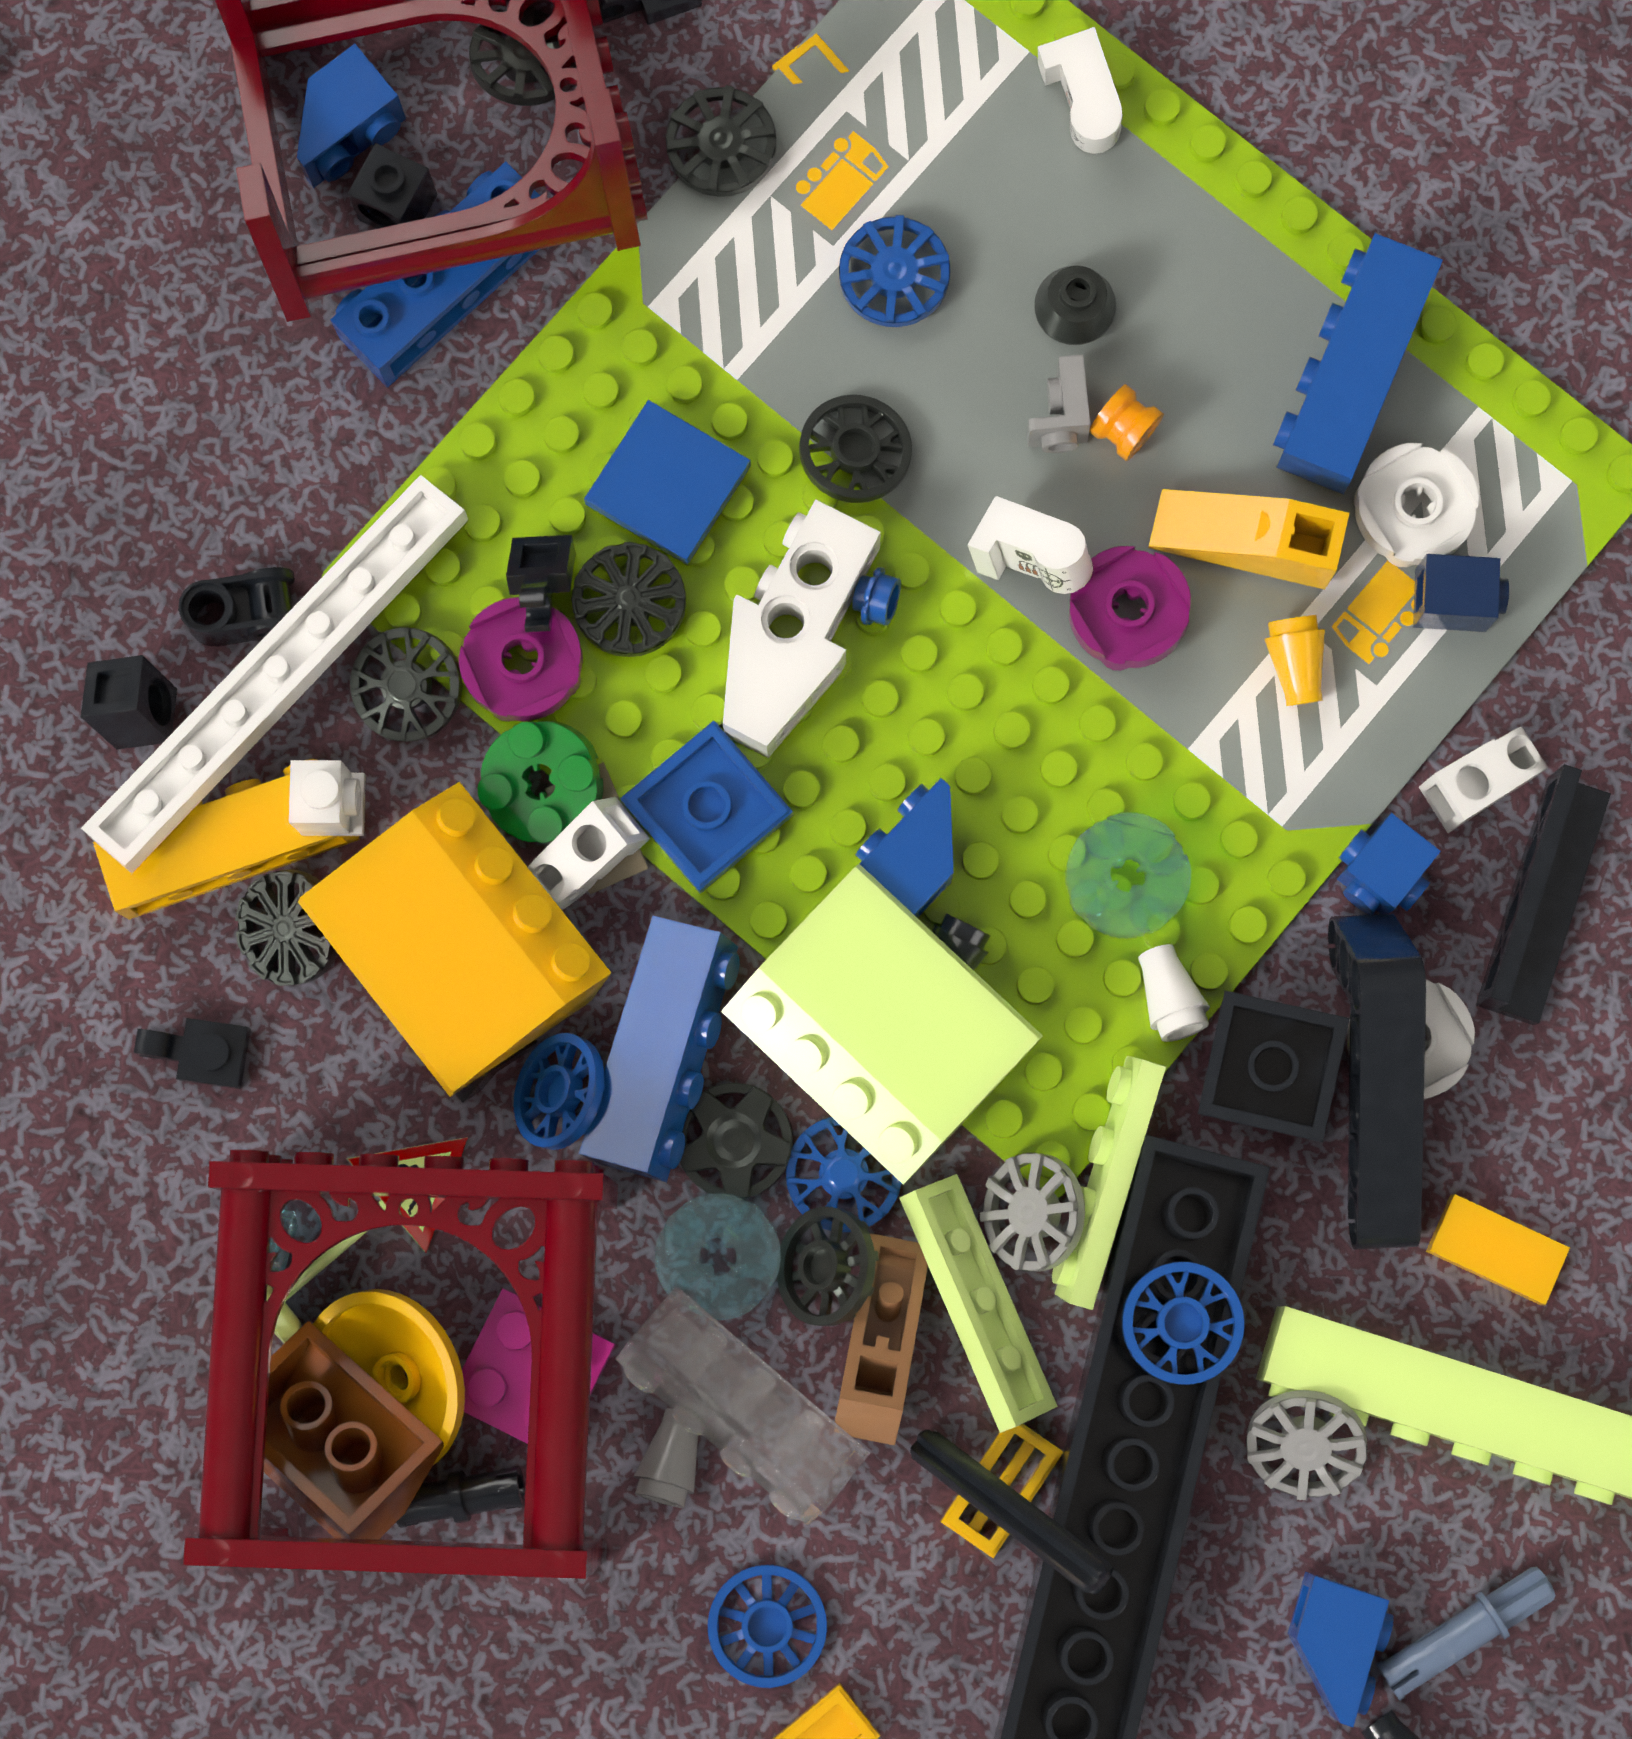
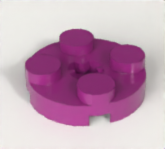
(1119, 640)
(510, 693)

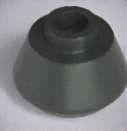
(1075, 305)

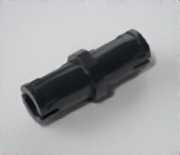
(466, 1495)

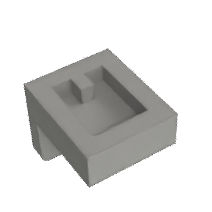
(1068, 398)

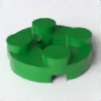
(506, 785)

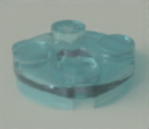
(1144, 907)
(741, 1227)

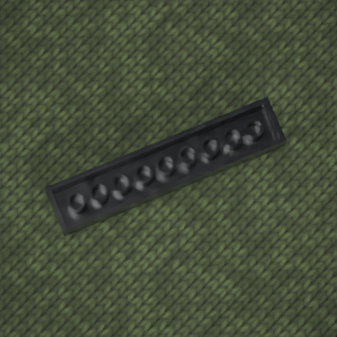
(1132, 1455)

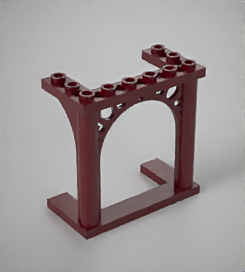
(595, 203)
(243, 1324)

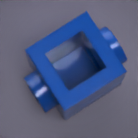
(1386, 867)

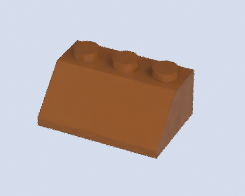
(342, 1439)

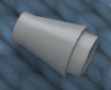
(668, 1464)

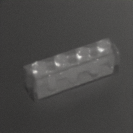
(741, 1407)

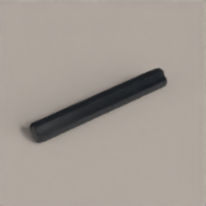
(1012, 1512)

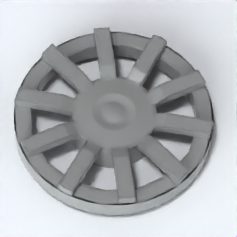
(1033, 1212)
(1306, 1444)

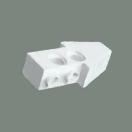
(778, 678)

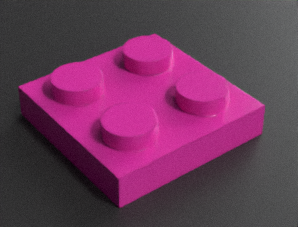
(500, 1368)

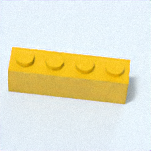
(216, 848)

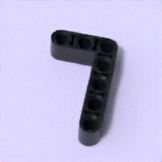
(1386, 1077)

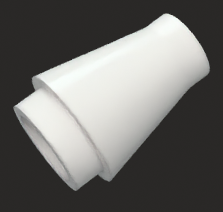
(1171, 995)

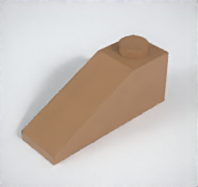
(883, 1344)

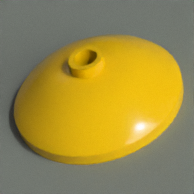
(396, 1334)

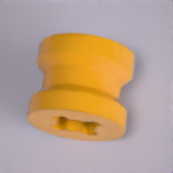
(1126, 422)

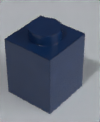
(1459, 593)

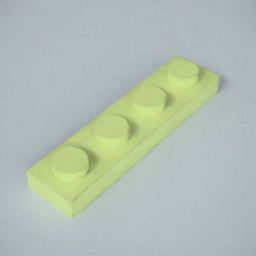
(1115, 1157)
(978, 1303)

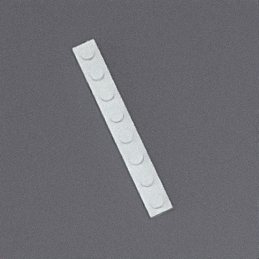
(275, 674)

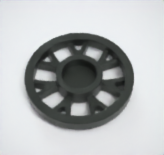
(855, 448)
(405, 684)

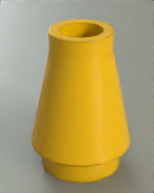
(1297, 656)

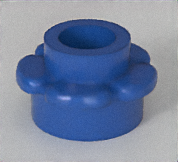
(877, 597)

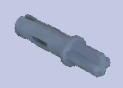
(1467, 1631)

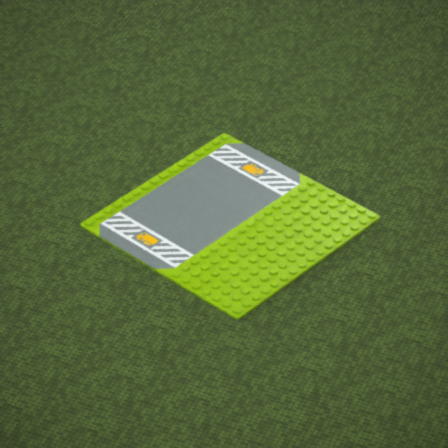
(977, 678)

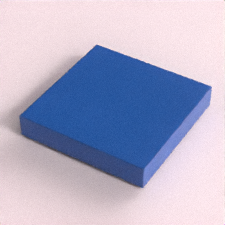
(667, 482)
(707, 806)

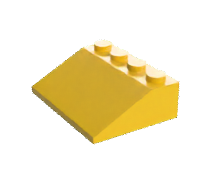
(455, 939)

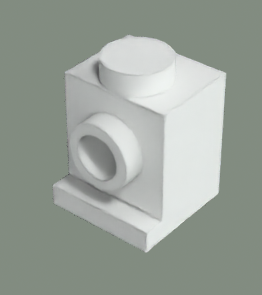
(326, 798)

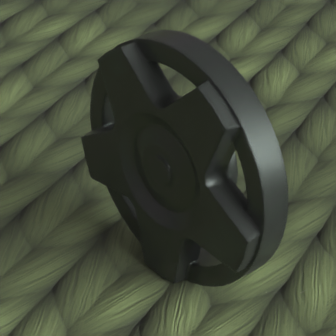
(736, 1140)

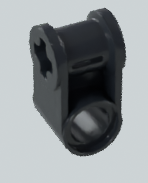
(246, 605)

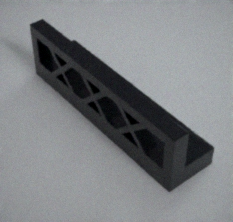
(1543, 897)

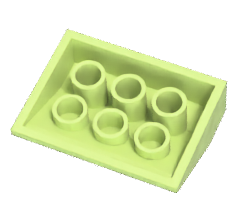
(881, 1023)

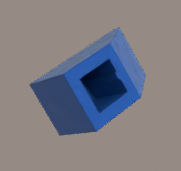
(344, 114)
(918, 852)
(1336, 1639)

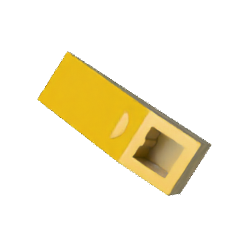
(1252, 534)

